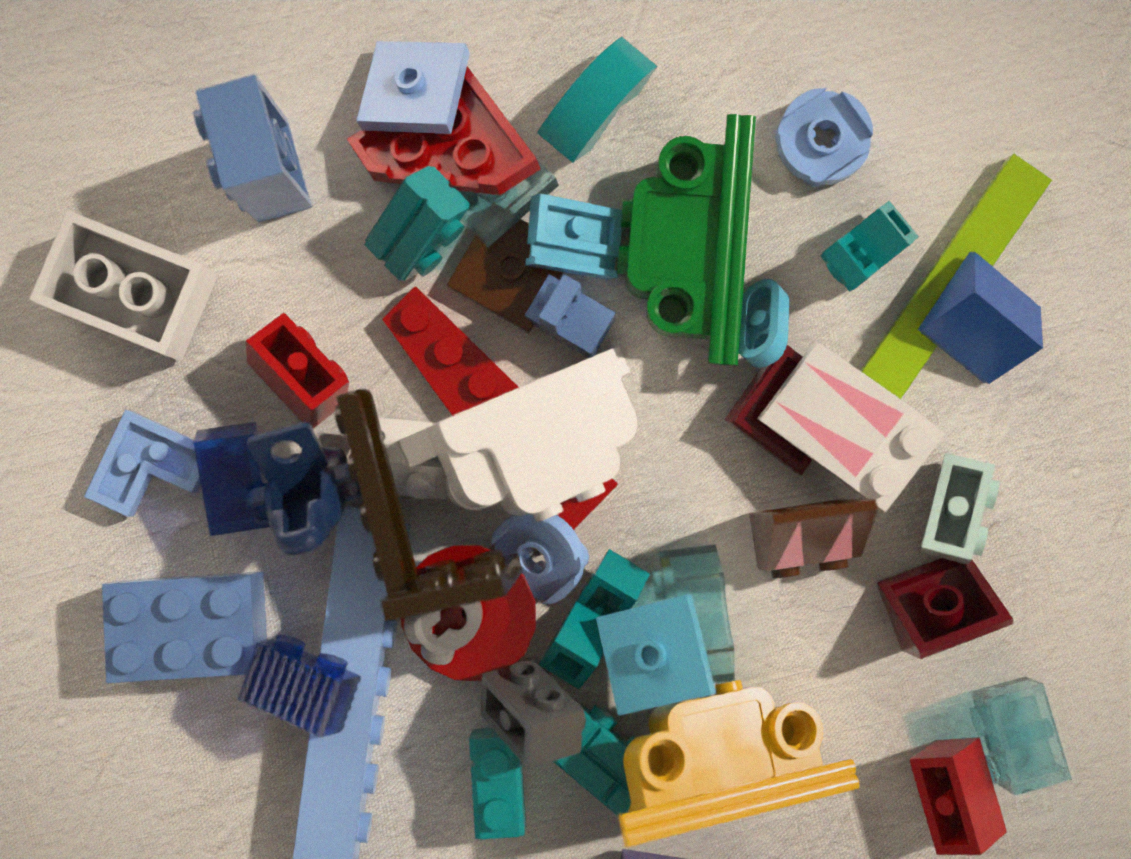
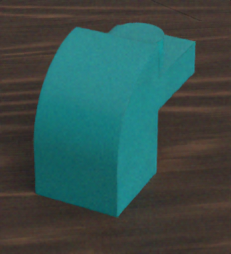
(868, 246)

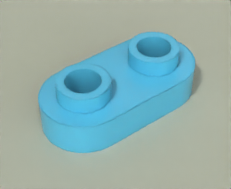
(764, 323)

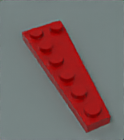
(461, 372)

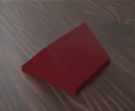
(941, 606)

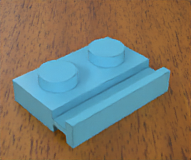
(573, 236)

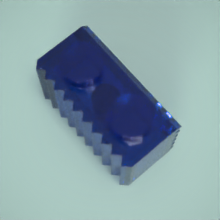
(300, 686)

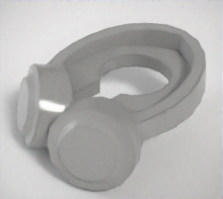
(441, 648)

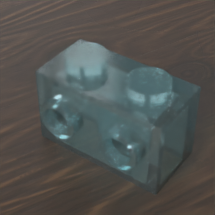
(1019, 735)

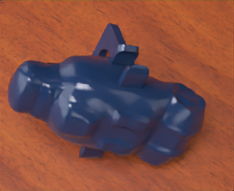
(302, 492)

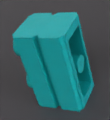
(417, 224)
(600, 763)
(496, 787)

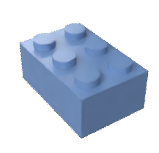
(251, 149)
(182, 626)

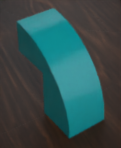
(595, 99)
(577, 643)

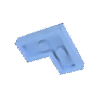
(135, 455)

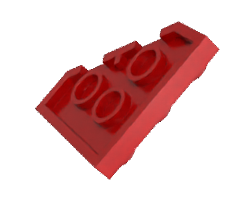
(477, 157)

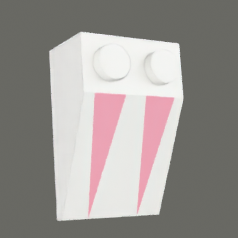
(851, 425)

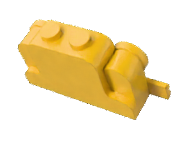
(725, 762)

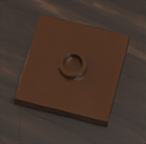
(498, 276)

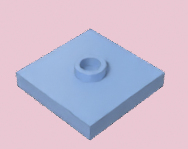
(413, 87)

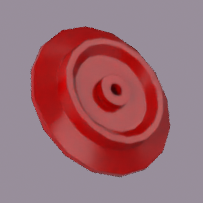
(504, 629)

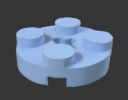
(828, 110)
(558, 544)

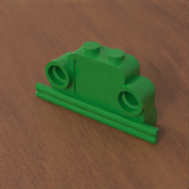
(693, 238)

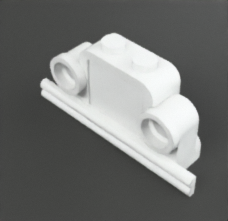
(534, 441)

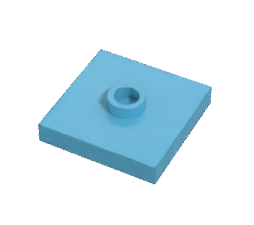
(655, 655)

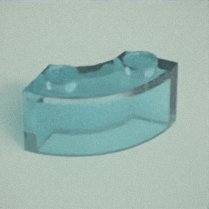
(700, 573)

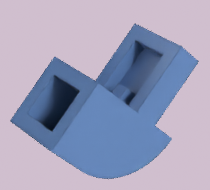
(570, 315)

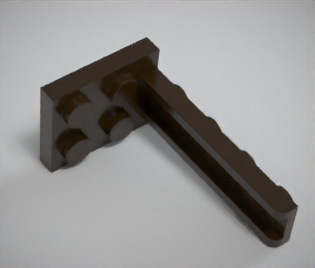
(381, 514)

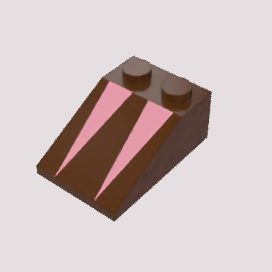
(811, 535)

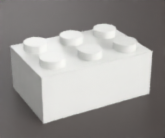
(124, 285)

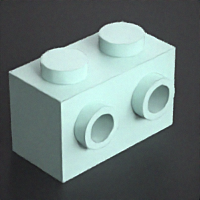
(957, 509)

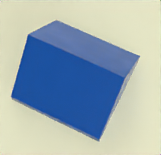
(984, 321)

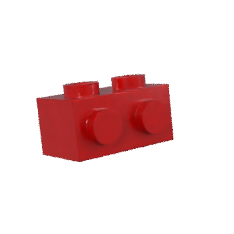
(296, 369)
(958, 796)

